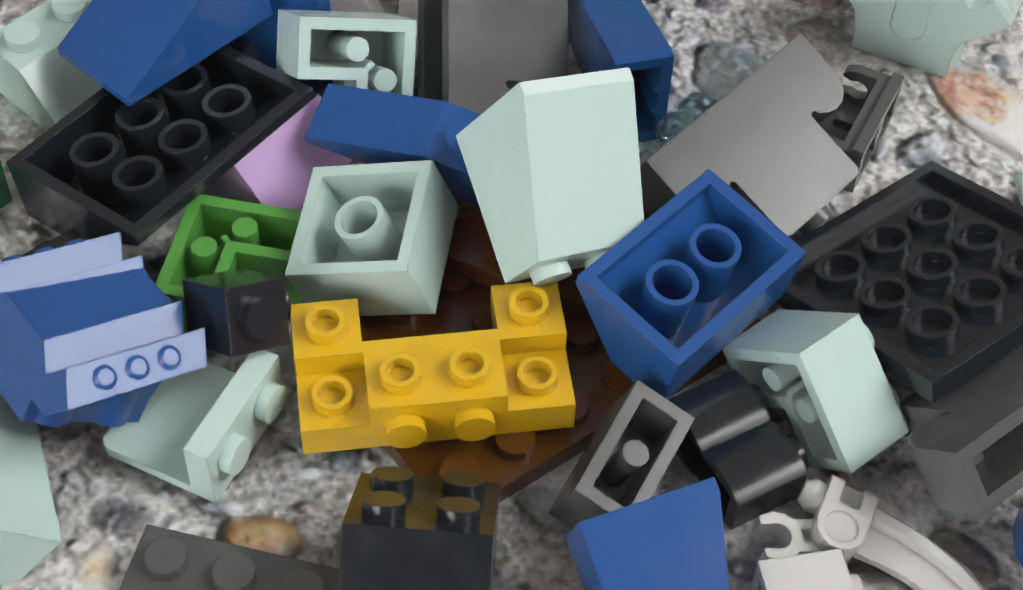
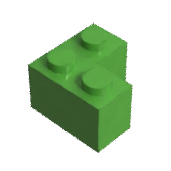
(226, 236)

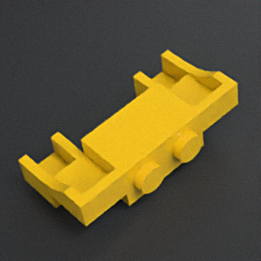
(432, 384)

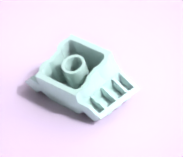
(927, 31)

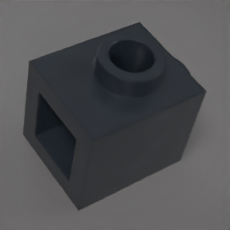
(239, 310)

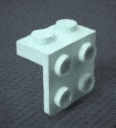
(203, 424)

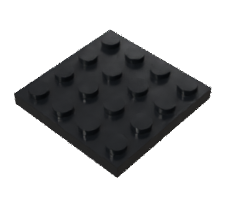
(928, 272)

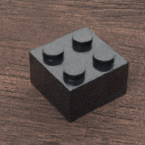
(419, 532)

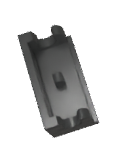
(863, 116)

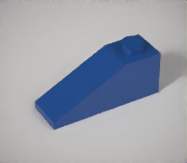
(394, 128)

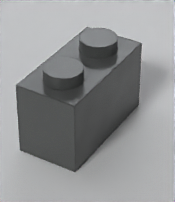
(623, 456)

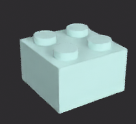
(374, 237)

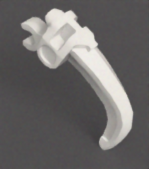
(864, 530)

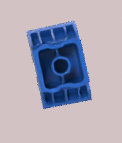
(88, 335)

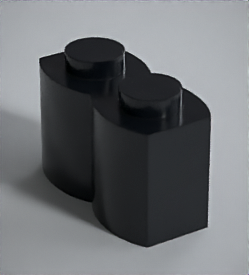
(740, 447)

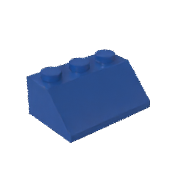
(687, 283)

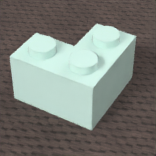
(348, 48)
(826, 381)

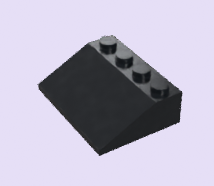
(143, 163)

